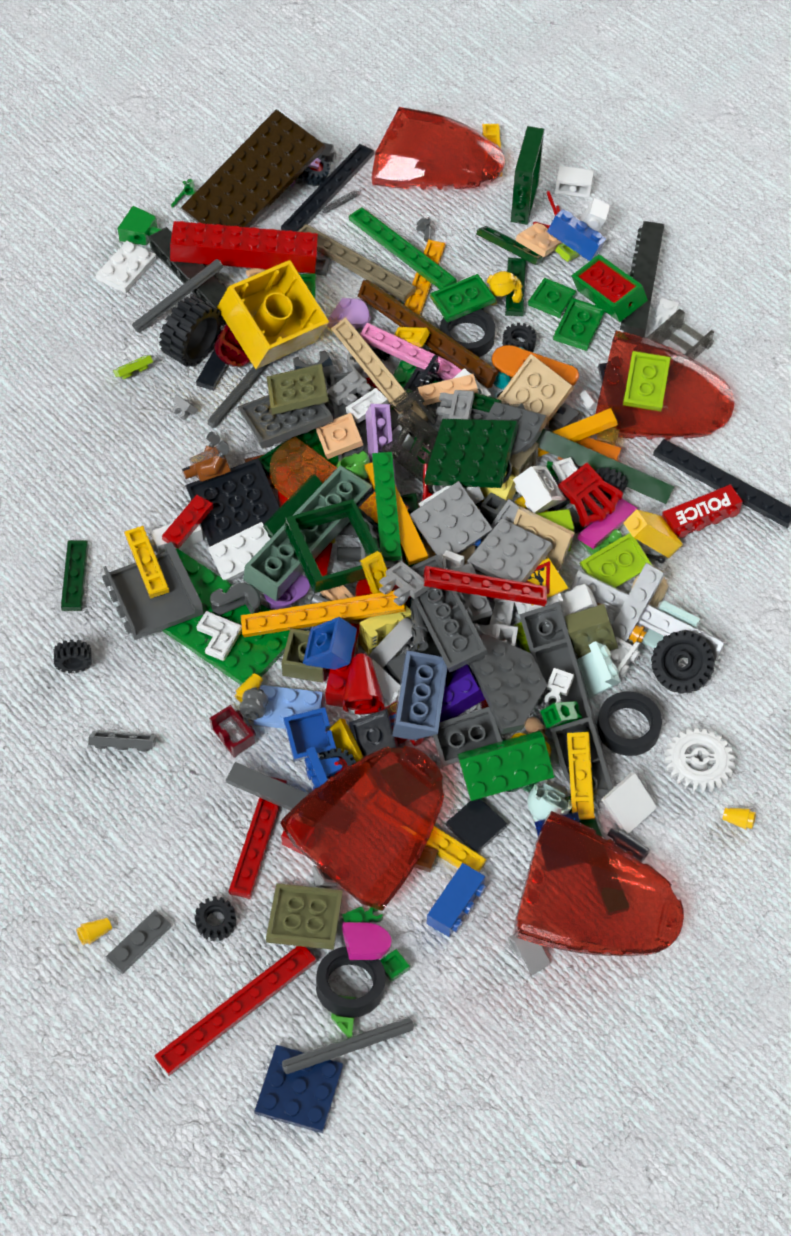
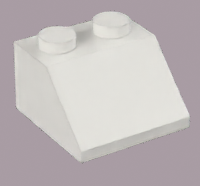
(538, 489)

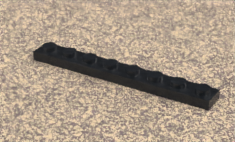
(718, 479)

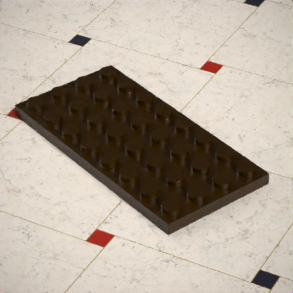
(255, 174)

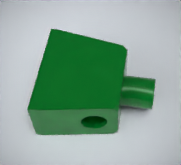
(137, 226)

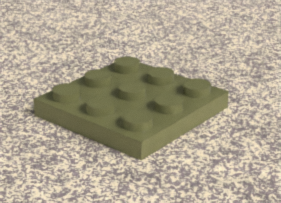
(297, 389)
(304, 916)

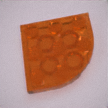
(295, 464)

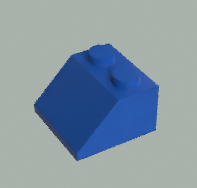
(330, 644)

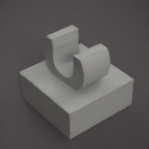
(183, 405)

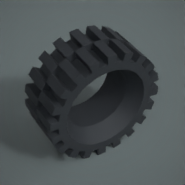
(191, 331)

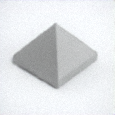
(322, 878)

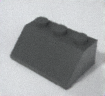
(465, 734)

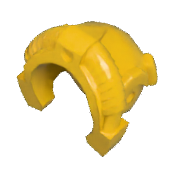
(504, 283)

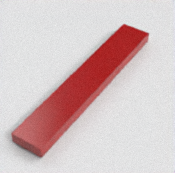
(485, 586)
(254, 848)

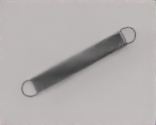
(338, 200)

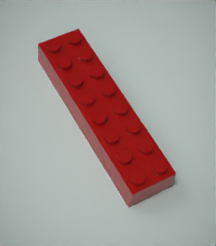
(242, 246)

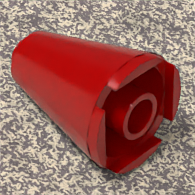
(362, 687)

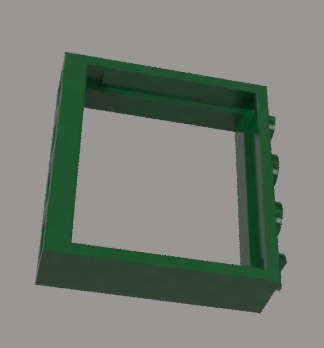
(527, 175)
(320, 516)

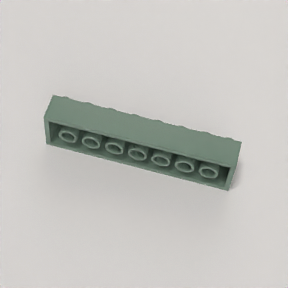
(276, 563)

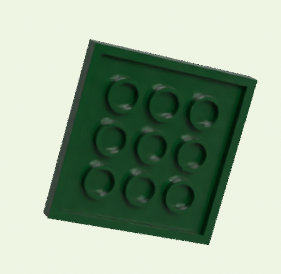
(471, 453)

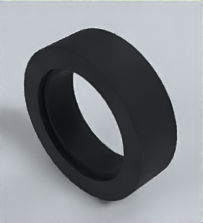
(480, 319)
(635, 701)
(349, 1007)

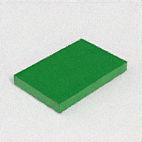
(462, 298)
(579, 324)

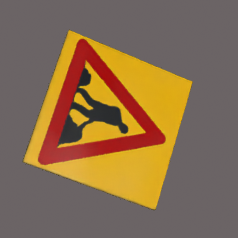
(548, 576)

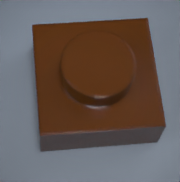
(427, 859)

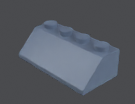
(420, 696)

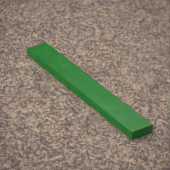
(402, 249)

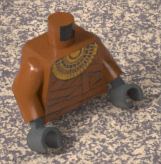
(210, 462)

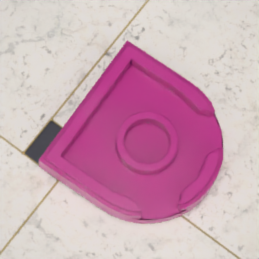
(365, 940)

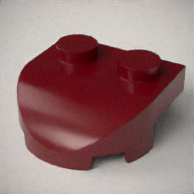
(229, 349)

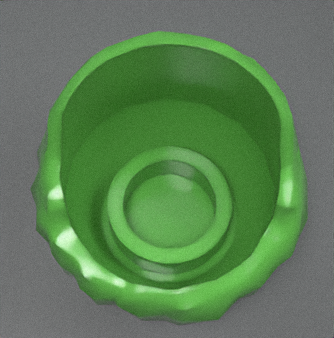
(356, 464)

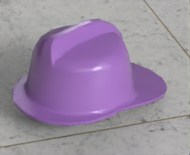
(293, 593)

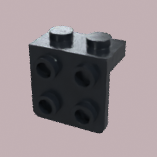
(424, 376)

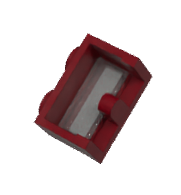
(232, 730)

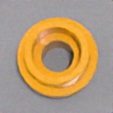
(638, 634)

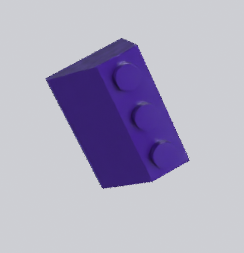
(460, 693)

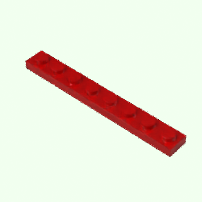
(234, 1009)

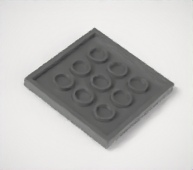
(275, 428)

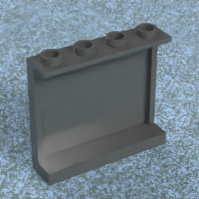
(152, 615)

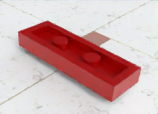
(187, 521)

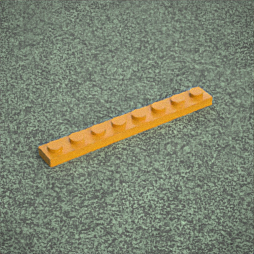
(319, 613)

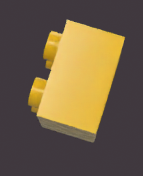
(272, 314)

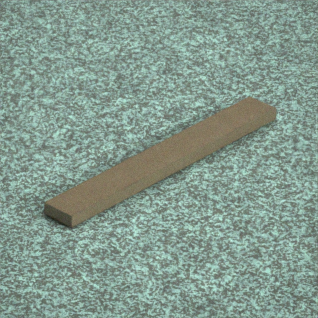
(361, 266)

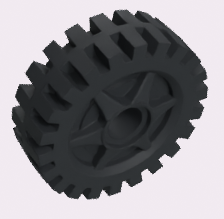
(679, 646)

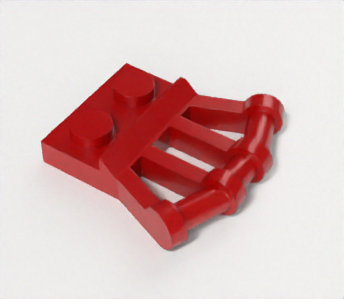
(580, 485)

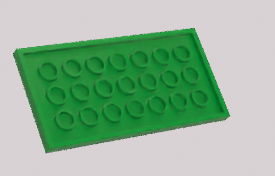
(248, 654)

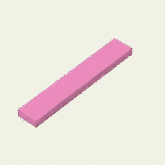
(406, 351)

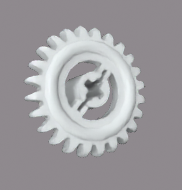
(699, 759)

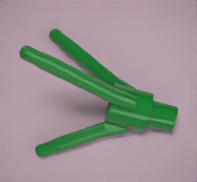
(189, 189)

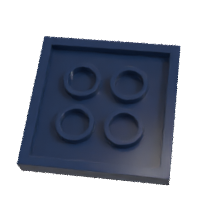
(301, 1096)

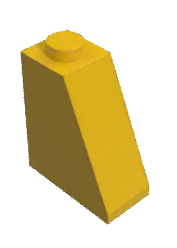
(653, 532)

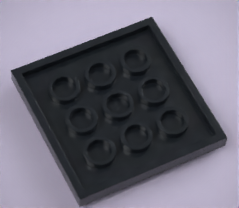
(238, 501)

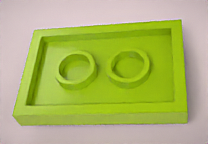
(646, 381)
(616, 562)

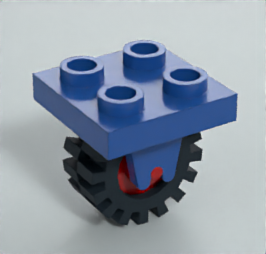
(322, 768)

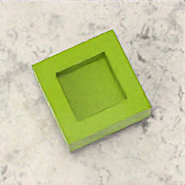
(566, 253)

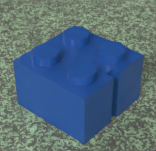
(308, 731)

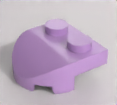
(354, 310)

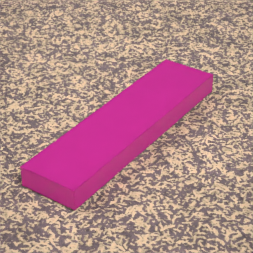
(599, 531)

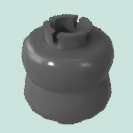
(253, 703)

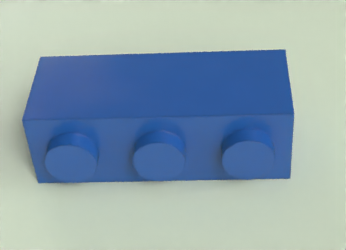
(576, 235)
(456, 900)

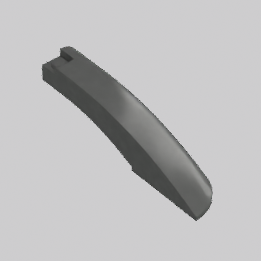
(551, 649)

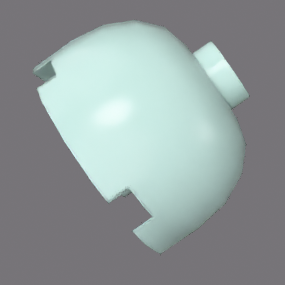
(546, 799)

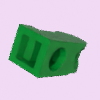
(561, 714)

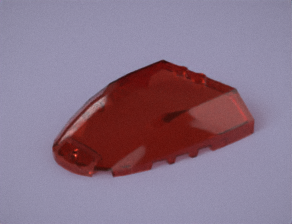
(434, 151)
(694, 396)
(370, 822)
(594, 896)

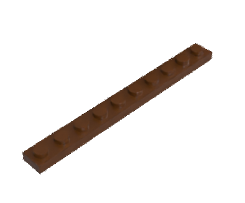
(436, 340)

